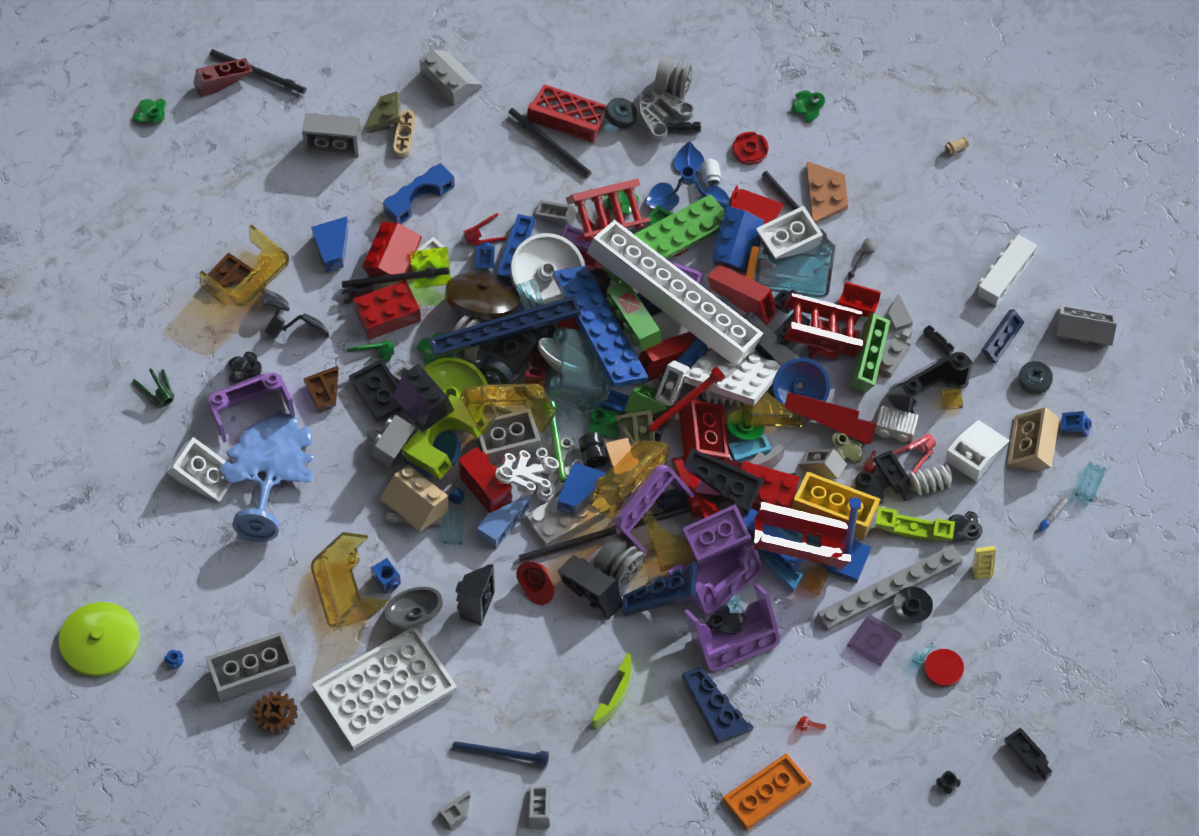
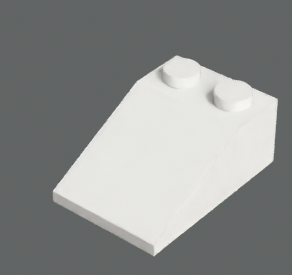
(790, 234)
(199, 470)

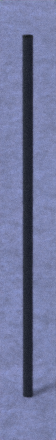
(607, 532)

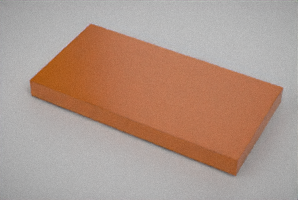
(766, 791)

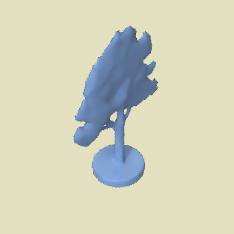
(270, 448)

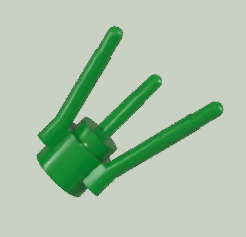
(383, 349)

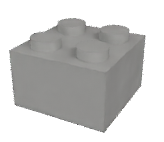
(393, 438)

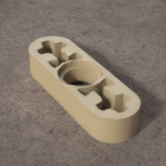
(406, 140)

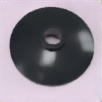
(913, 597)

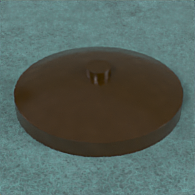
(481, 295)

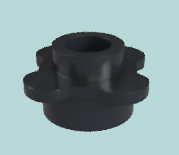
(948, 776)

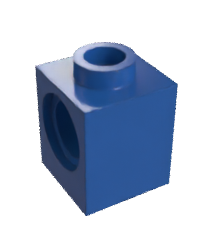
(382, 569)

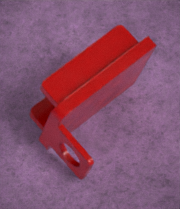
(755, 204)

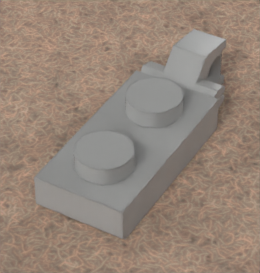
(895, 352)

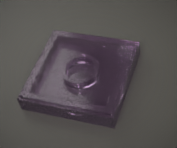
(874, 640)

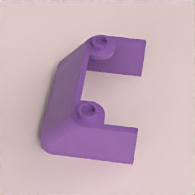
(245, 391)
(642, 500)
(757, 635)

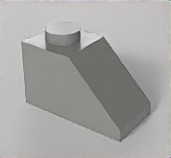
(823, 463)

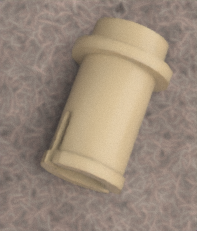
(957, 145)

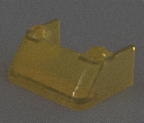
(270, 264)
(482, 398)
(627, 475)
(337, 584)

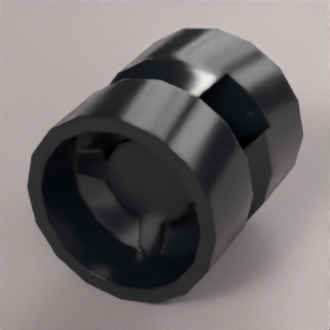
(592, 450)

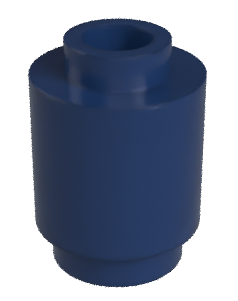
(671, 499)

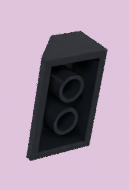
(422, 398)
(476, 594)

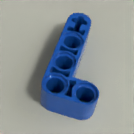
(788, 562)

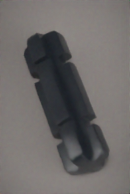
(683, 127)
(938, 340)

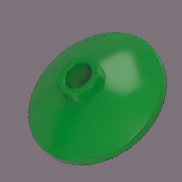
(738, 428)

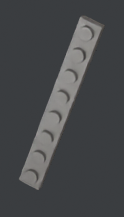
(889, 587)

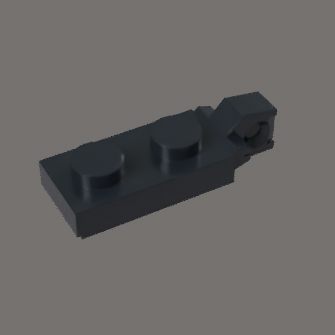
(894, 474)
(1028, 753)

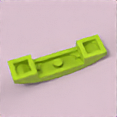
(914, 527)
(606, 712)

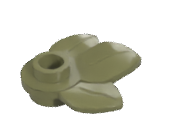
(849, 448)

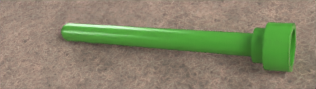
(557, 446)

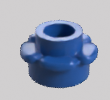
(174, 664)

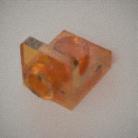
(815, 579)

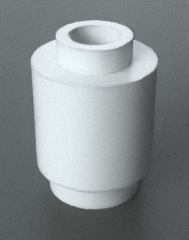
(710, 172)

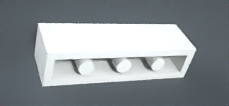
(1006, 270)

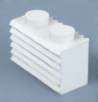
(671, 383)
(896, 424)

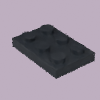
(376, 389)

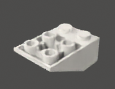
(976, 450)

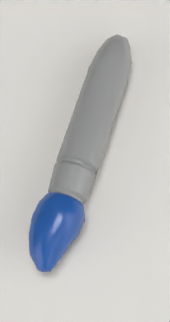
(1053, 514)

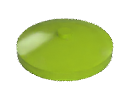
(453, 376)
(99, 639)

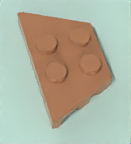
(826, 191)

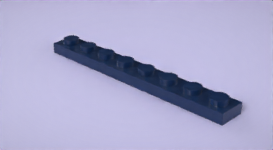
(505, 326)

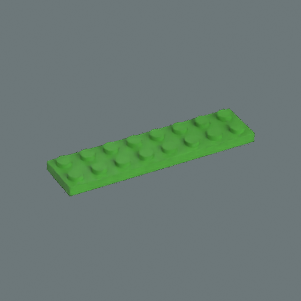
(681, 229)

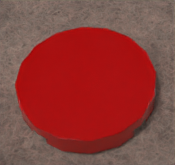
(750, 148)
(944, 667)

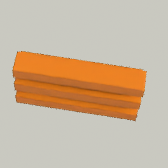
(752, 263)

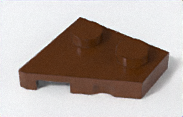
(230, 271)
(323, 388)

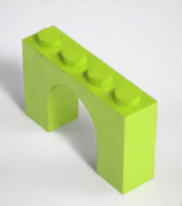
(420, 448)

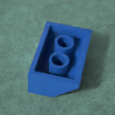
(736, 239)

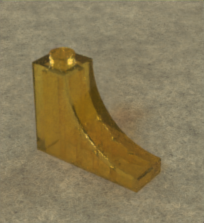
(770, 413)
(667, 547)

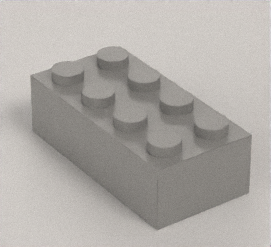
(251, 666)

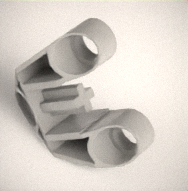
(659, 110)

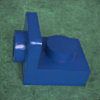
(485, 256)
(1076, 422)

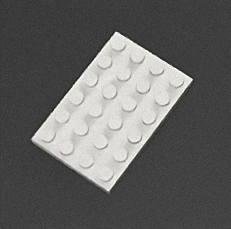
(384, 687)

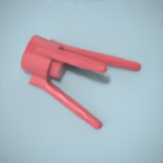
(923, 444)

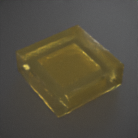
(952, 399)

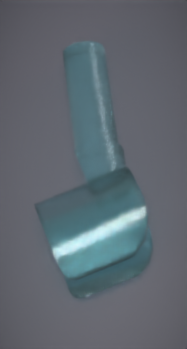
(735, 602)
(919, 657)

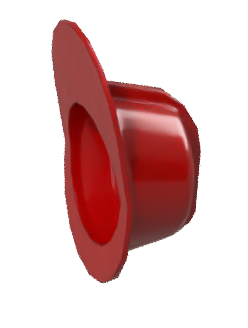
(535, 582)

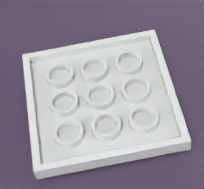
(743, 382)

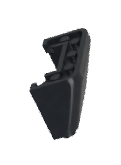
(948, 369)

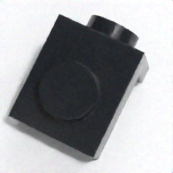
(781, 299)

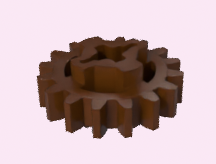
(280, 705)

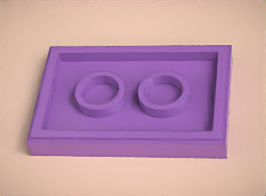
(716, 534)

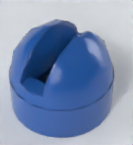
(456, 496)

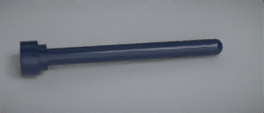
(540, 758)

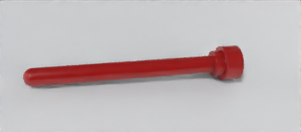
(715, 377)

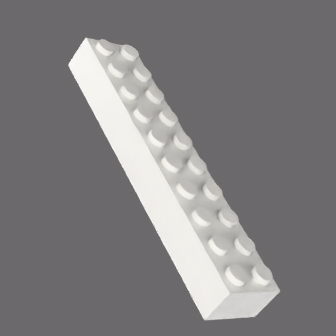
(674, 293)

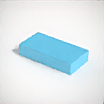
(746, 450)

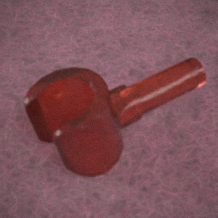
(868, 466)
(804, 722)

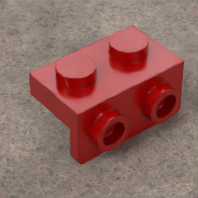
(860, 298)

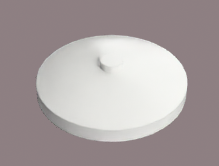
(537, 260)

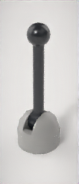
(868, 247)

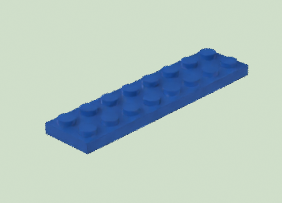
(601, 327)

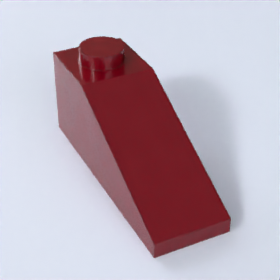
(536, 369)

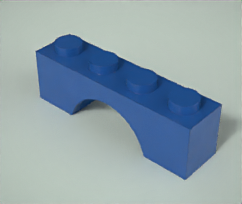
(434, 181)

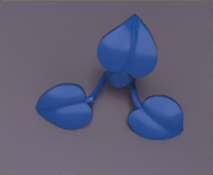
(687, 163)

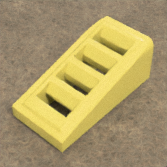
(983, 562)

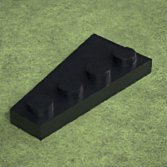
(729, 481)

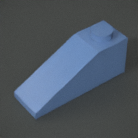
(501, 521)

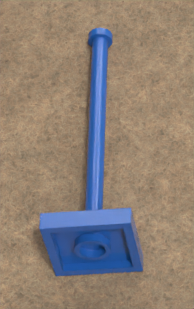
(858, 551)

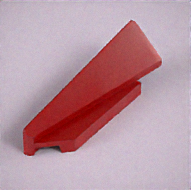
(833, 416)
(701, 504)

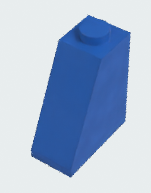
(331, 242)
(578, 489)

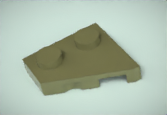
(385, 112)
(636, 425)

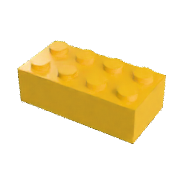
(831, 500)

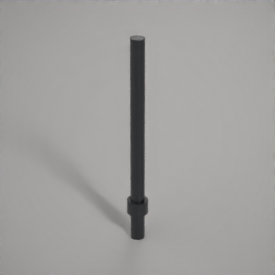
(286, 83)
(524, 121)
(791, 203)
(428, 273)

